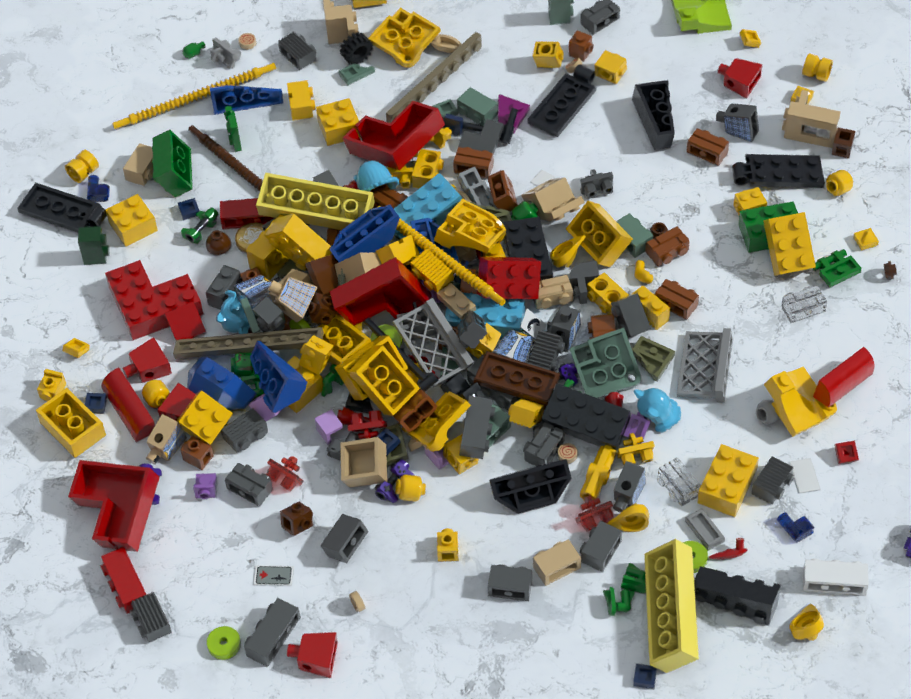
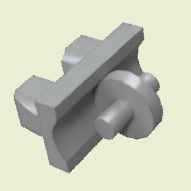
(222, 52)

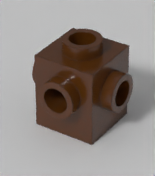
(321, 309)
(296, 518)

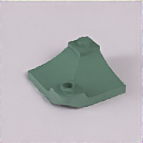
(606, 364)

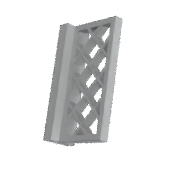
(447, 336)
(721, 369)

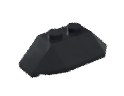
(532, 486)

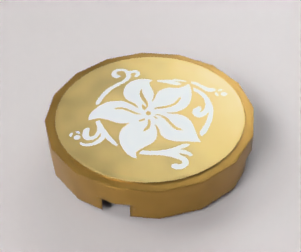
(247, 234)

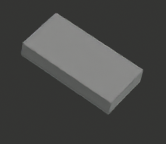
(705, 529)

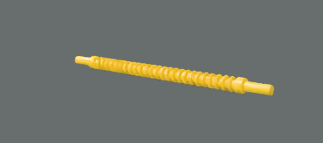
(134, 118)
(456, 267)

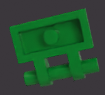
(232, 128)
(839, 271)

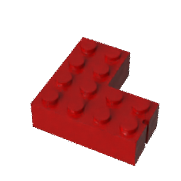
(397, 141)
(380, 289)
(145, 305)
(124, 500)

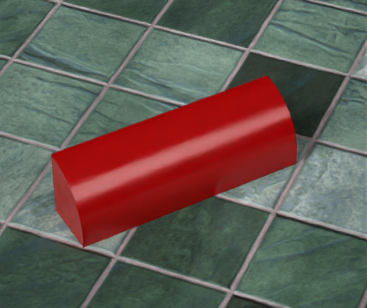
(844, 377)
(127, 405)

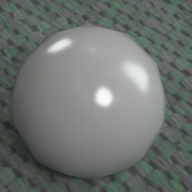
(766, 413)

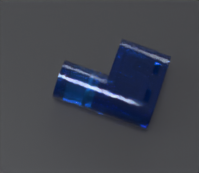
(95, 191)
(796, 529)

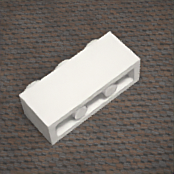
(835, 577)

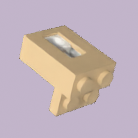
(810, 122)

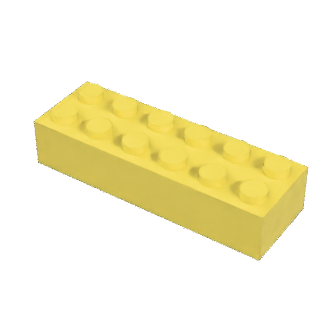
(312, 201)
(671, 606)

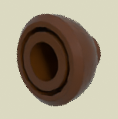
(218, 243)

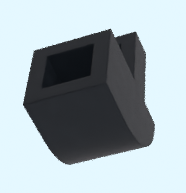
(460, 387)

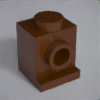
(843, 142)

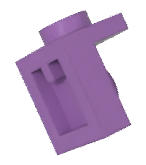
(638, 425)
(205, 486)

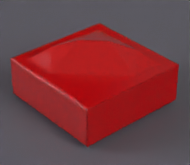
(846, 452)

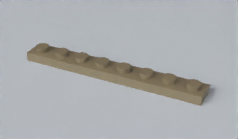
(438, 75)
(244, 342)

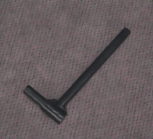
(507, 131)
(425, 380)

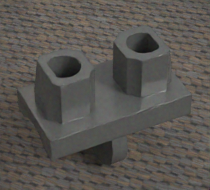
(595, 183)

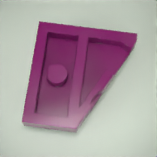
(504, 108)

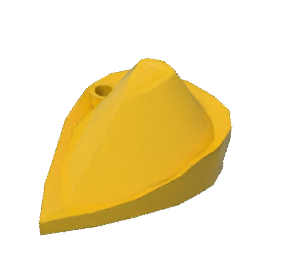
(566, 252)
(631, 519)
(807, 624)

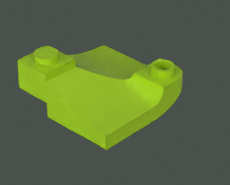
(702, 15)

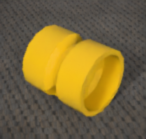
(817, 67)
(82, 164)

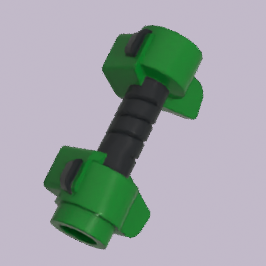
(207, 219)

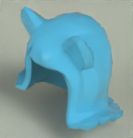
(374, 174)
(232, 315)
(658, 408)

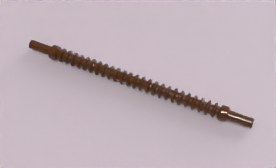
(228, 158)

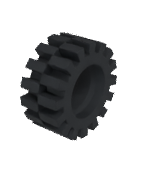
(356, 48)

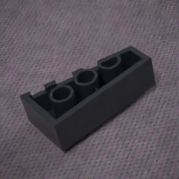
(654, 110)
(737, 595)

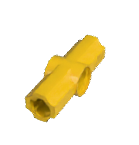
(598, 472)

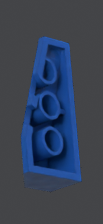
(243, 97)
(277, 378)

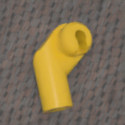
(641, 274)

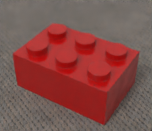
(511, 276)

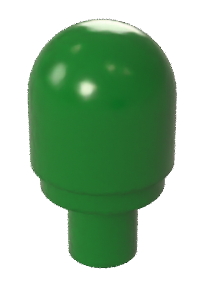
(193, 49)

